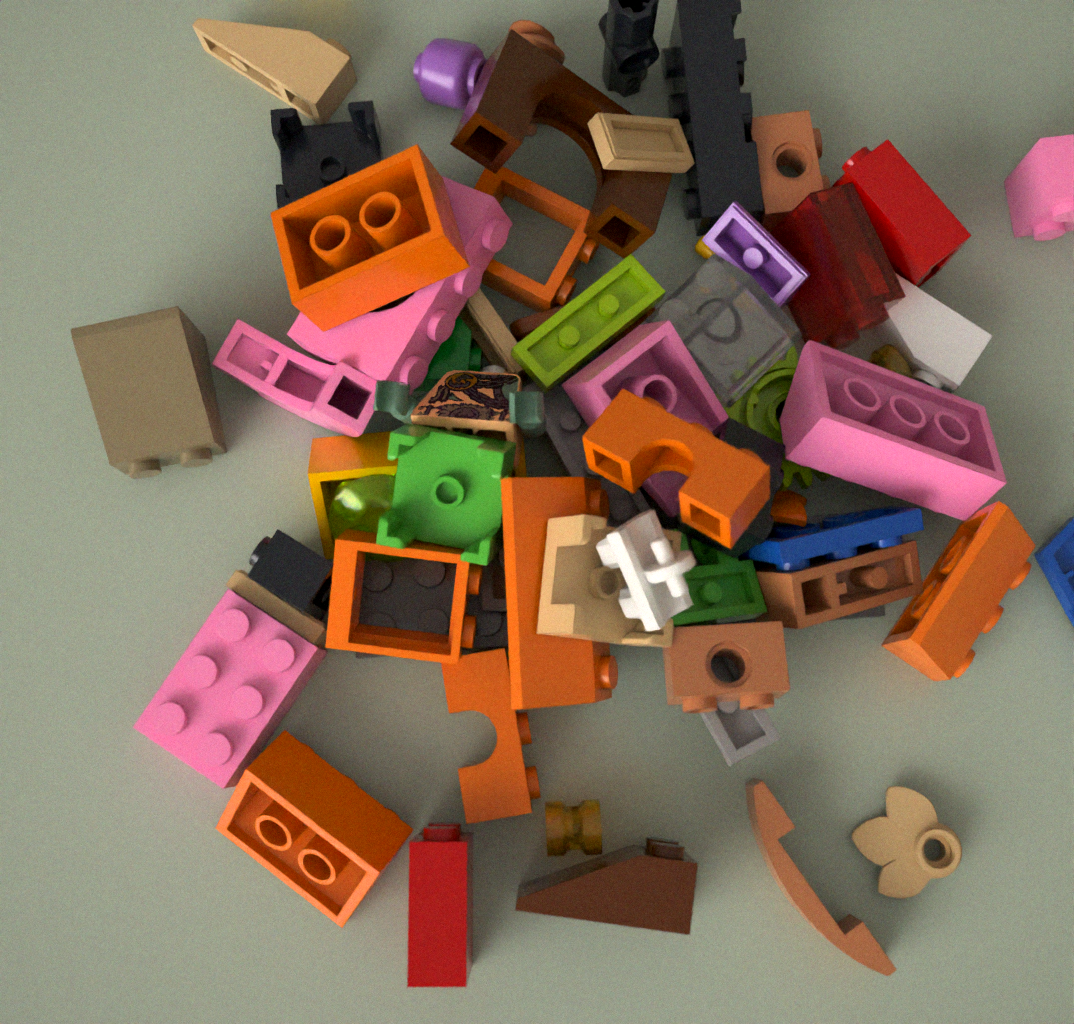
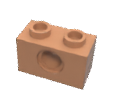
(790, 142)
(754, 649)

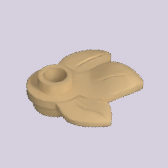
(899, 843)

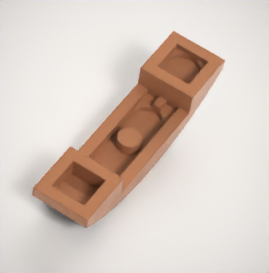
(850, 934)

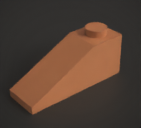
(839, 586)

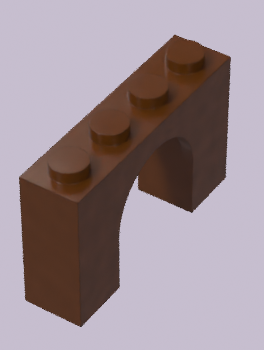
(530, 87)

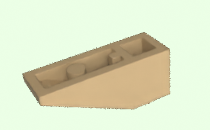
(285, 62)

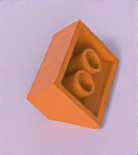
(962, 594)
(312, 827)

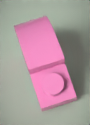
(318, 392)

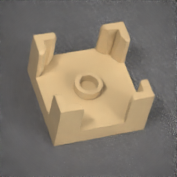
(583, 594)

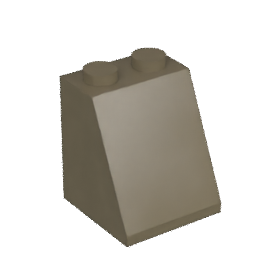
(151, 391)

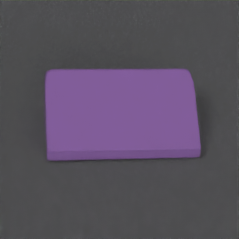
(754, 250)

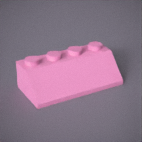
(889, 433)

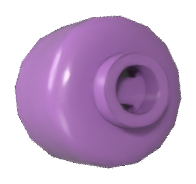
(448, 72)

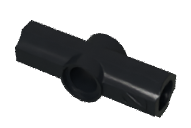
(628, 44)

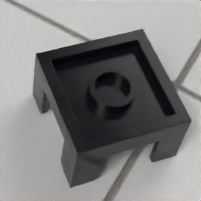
(323, 152)

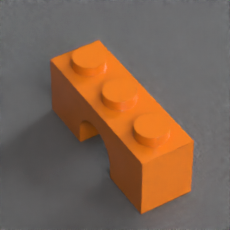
(641, 438)
(501, 783)

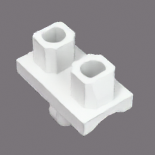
(650, 569)

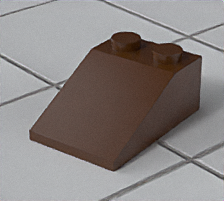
(626, 887)

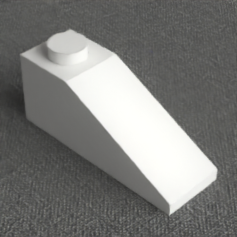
(932, 338)

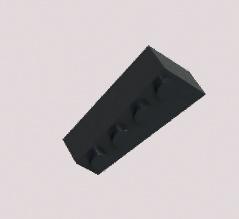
(713, 113)

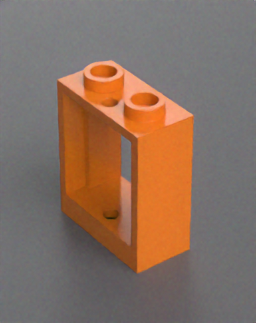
(580, 247)
(345, 602)

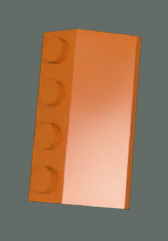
(542, 666)

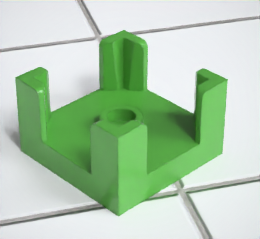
(447, 491)

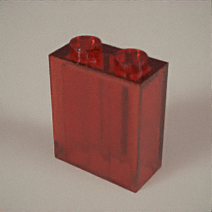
(847, 264)

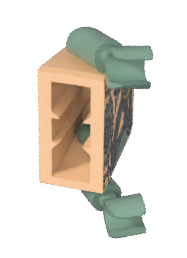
(470, 403)

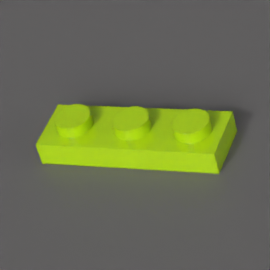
(587, 323)

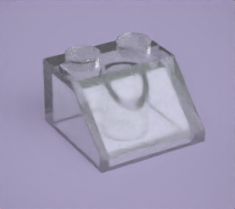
(728, 327)

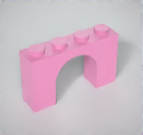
(405, 338)

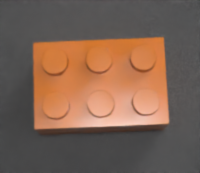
(368, 239)

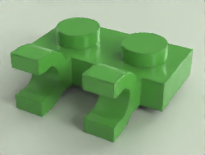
(720, 589)

